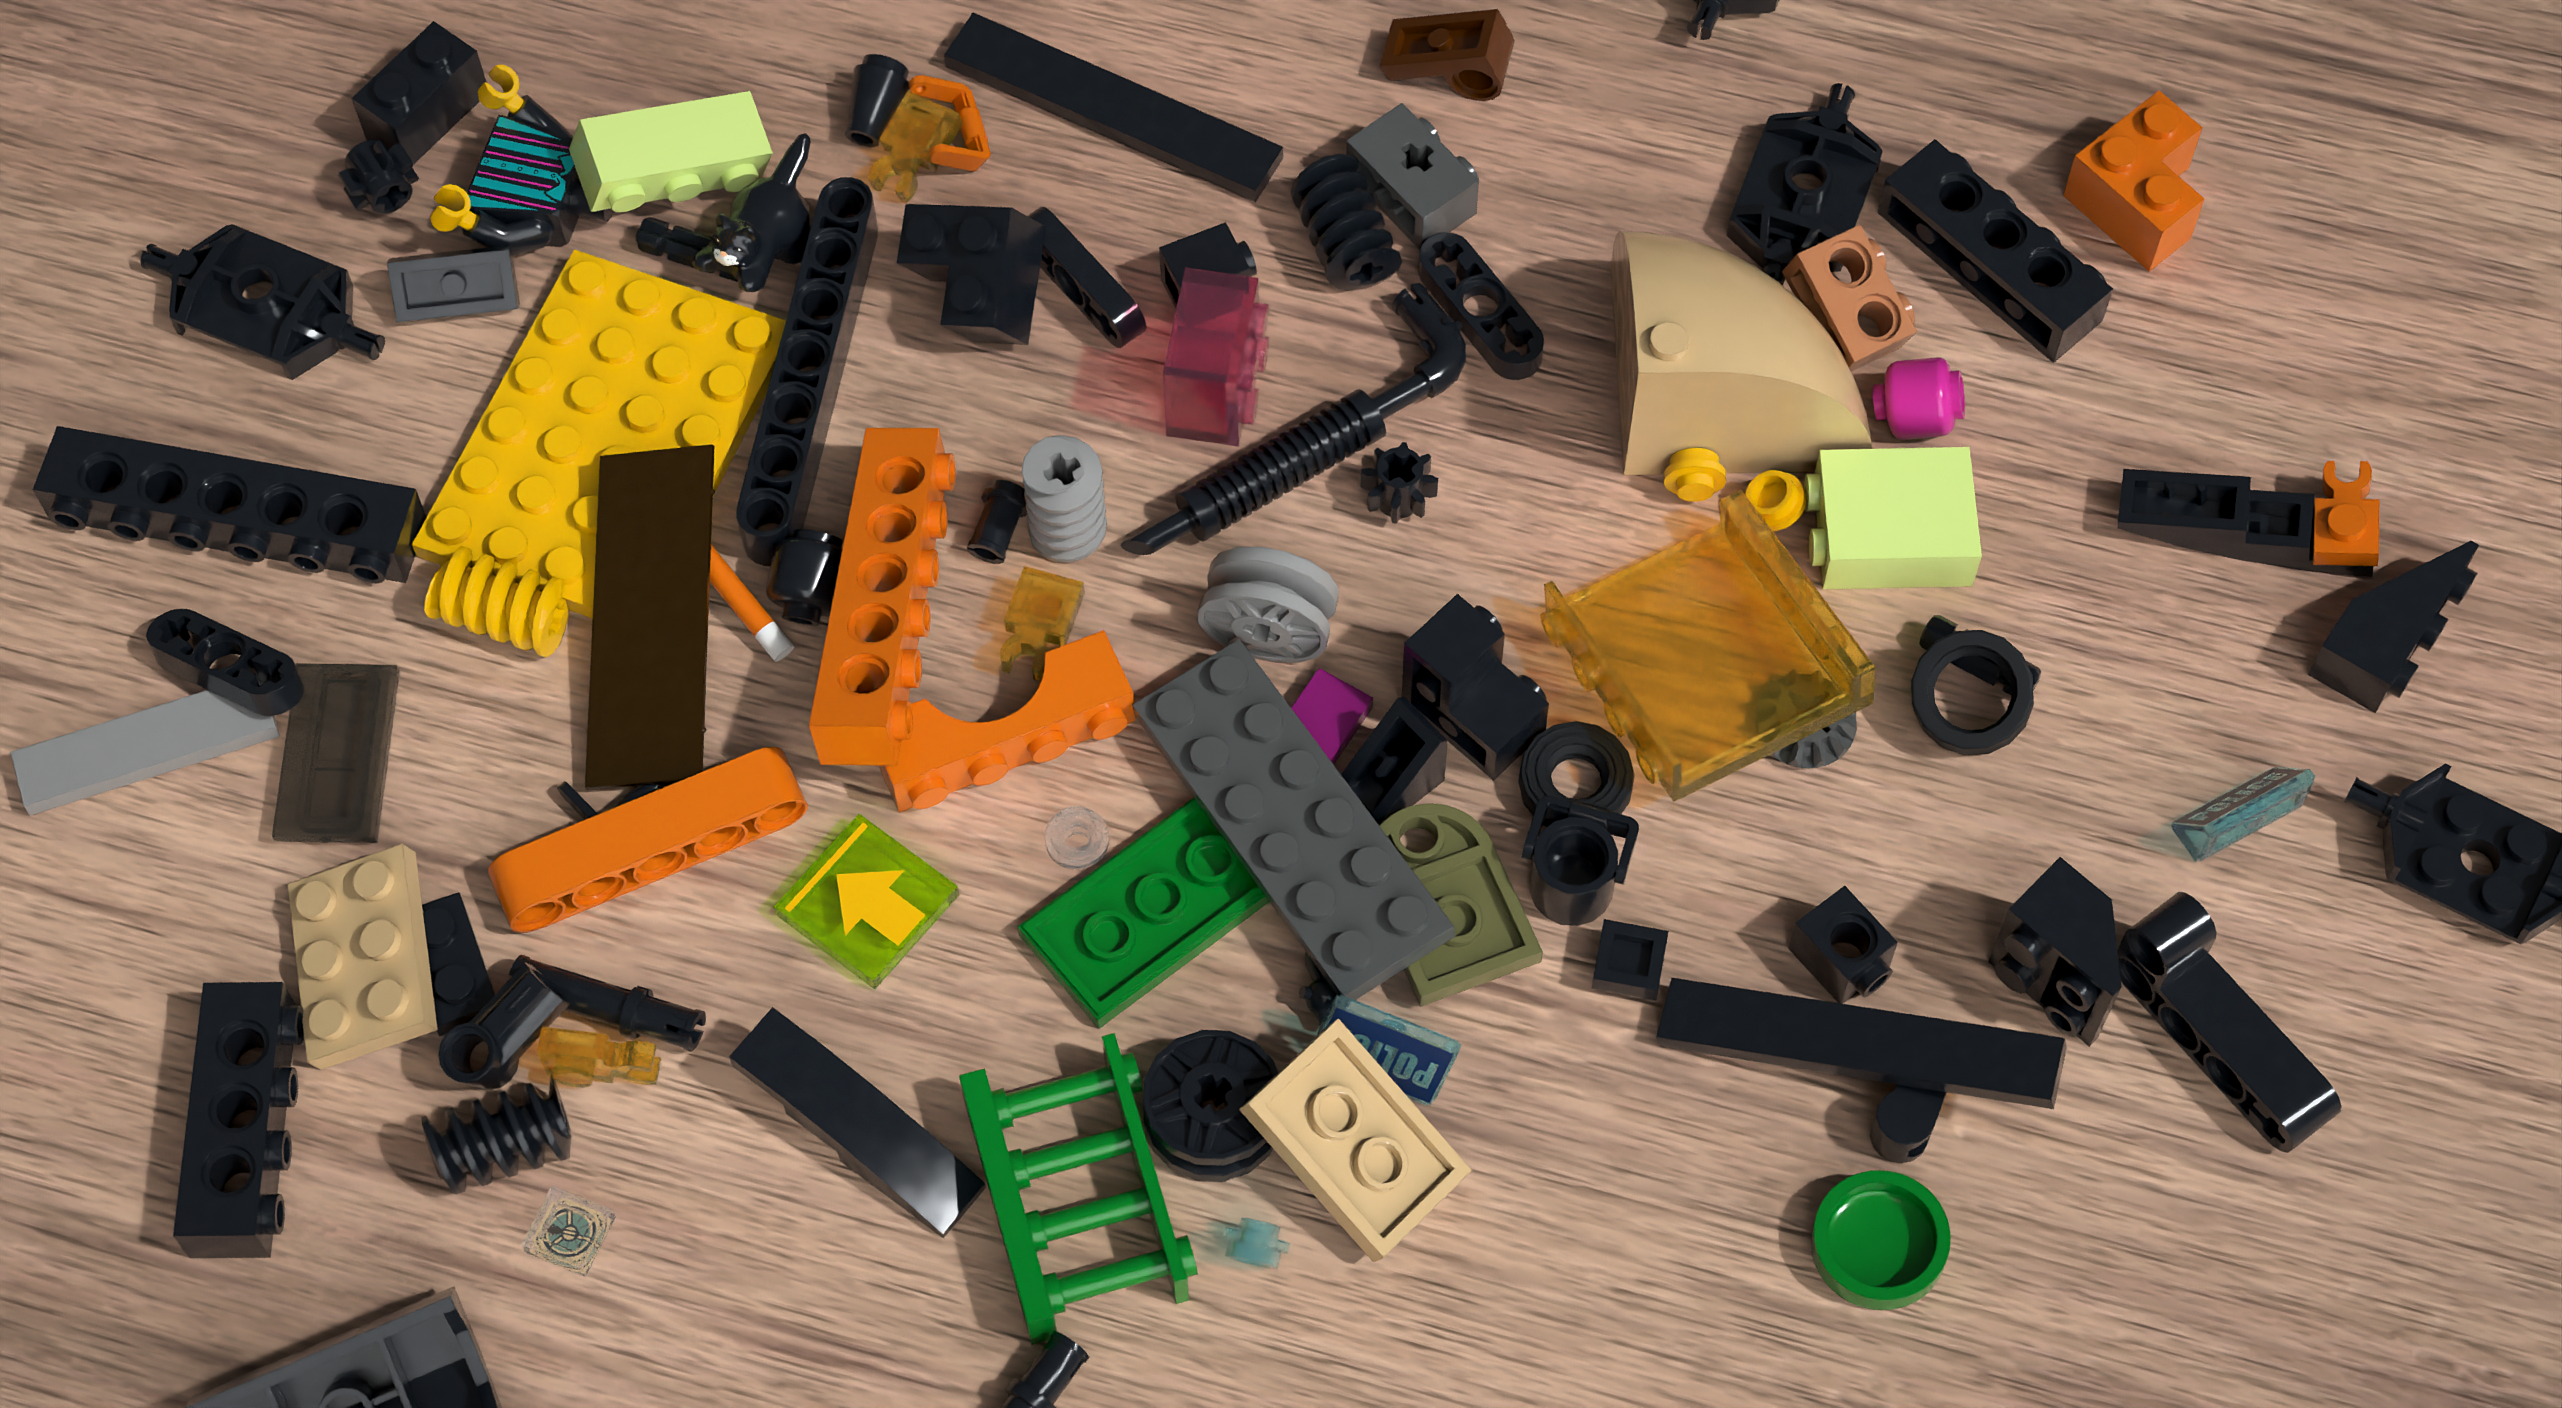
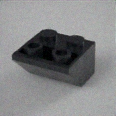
(2062, 951)

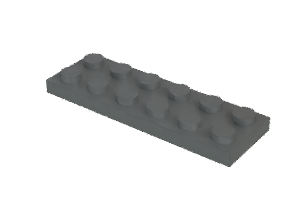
(1293, 822)

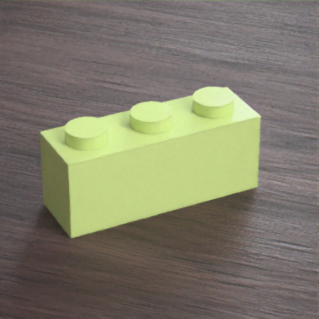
(670, 152)

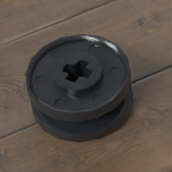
(1198, 1139)

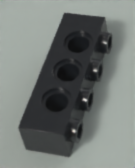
(2004, 280)
(229, 1024)

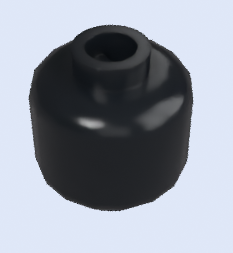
(804, 575)

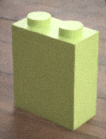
(1894, 518)

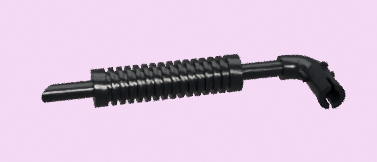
(1316, 441)

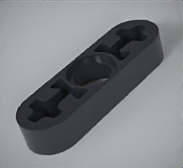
(1088, 283)
(1481, 330)
(236, 683)

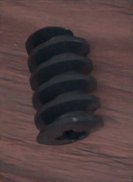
(1344, 223)
(499, 1137)

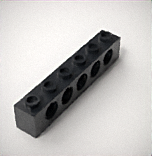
(147, 473)

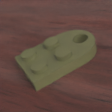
(1476, 897)

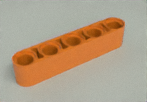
(647, 839)

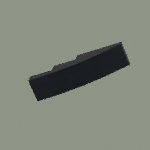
(2224, 518)
(858, 1122)

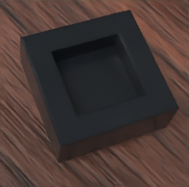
(1630, 959)

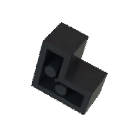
(986, 260)
(1466, 692)

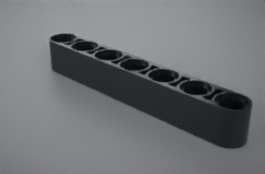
(805, 344)

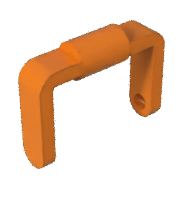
(971, 130)

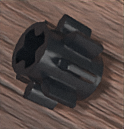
(378, 176)
(1399, 482)

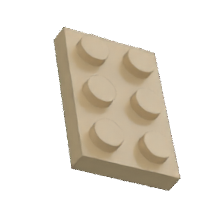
(362, 957)
(1355, 1140)

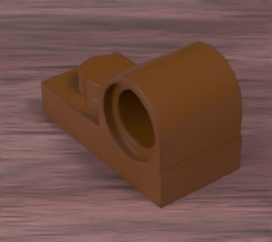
(1462, 47)

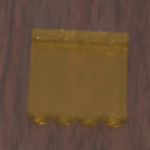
(1711, 652)

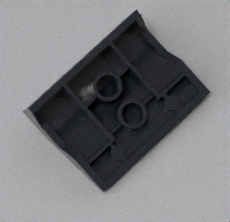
(401, 1360)

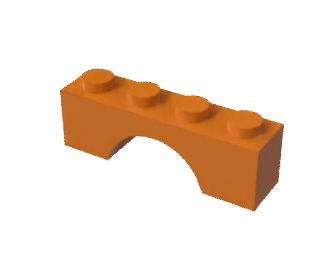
(1077, 700)

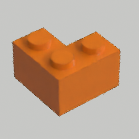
(2132, 181)

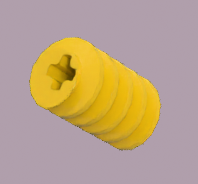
(498, 603)

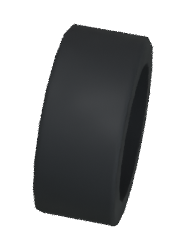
(1972, 644)

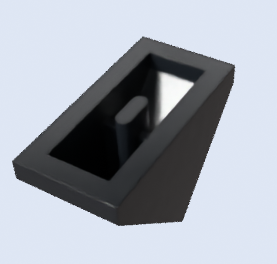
(1397, 762)

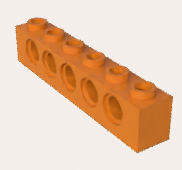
(881, 598)

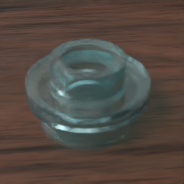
(1255, 1243)

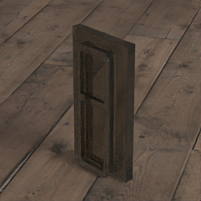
(336, 754)

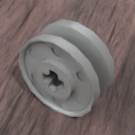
(1269, 603)

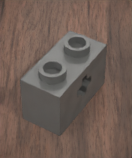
(1414, 175)

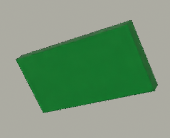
(1143, 914)

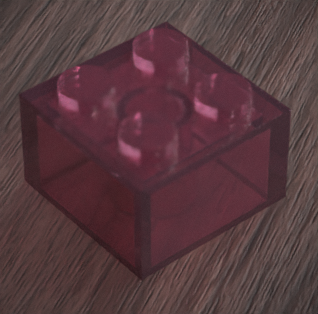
(1215, 357)

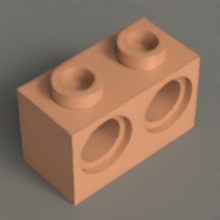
(1840, 303)

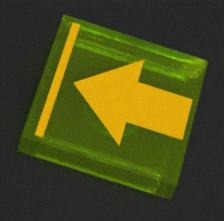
(866, 901)

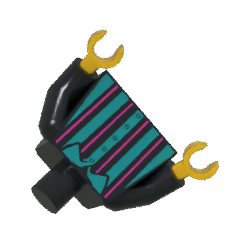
(524, 182)

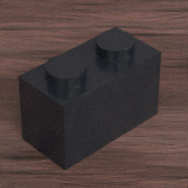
(421, 92)

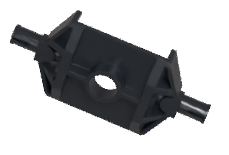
(1779, 219)
(293, 325)
(2439, 821)

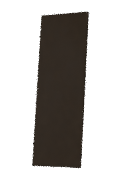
(650, 617)

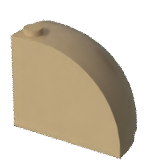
(1723, 363)

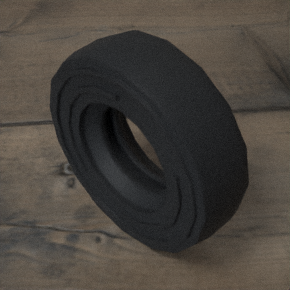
(1581, 742)

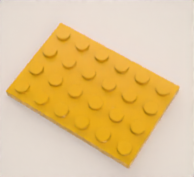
(602, 372)

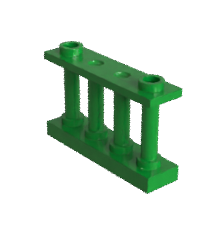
(1029, 1232)

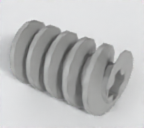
(1064, 498)

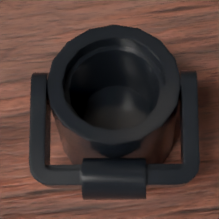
(1576, 858)

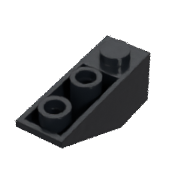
(2383, 627)

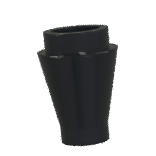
(875, 96)

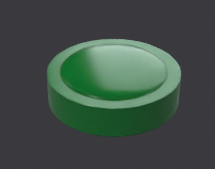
(1880, 1240)

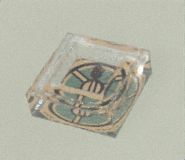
(568, 1231)

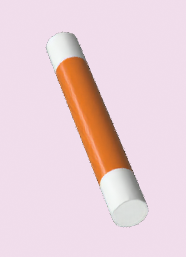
(748, 608)

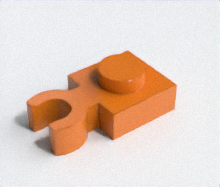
(2346, 521)

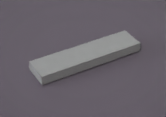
(135, 748)

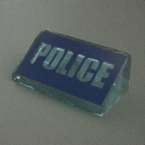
(2243, 810)
(1407, 1052)

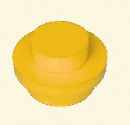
(1694, 474)
(1777, 498)

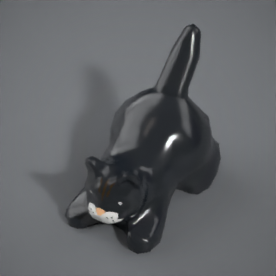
(764, 224)

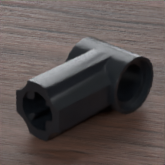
(508, 1027)

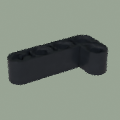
(2219, 1025)

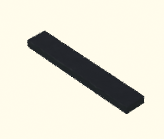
(1114, 107)
(1863, 1042)

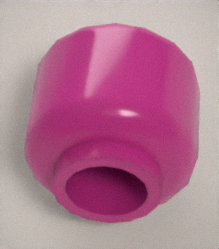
(1920, 398)

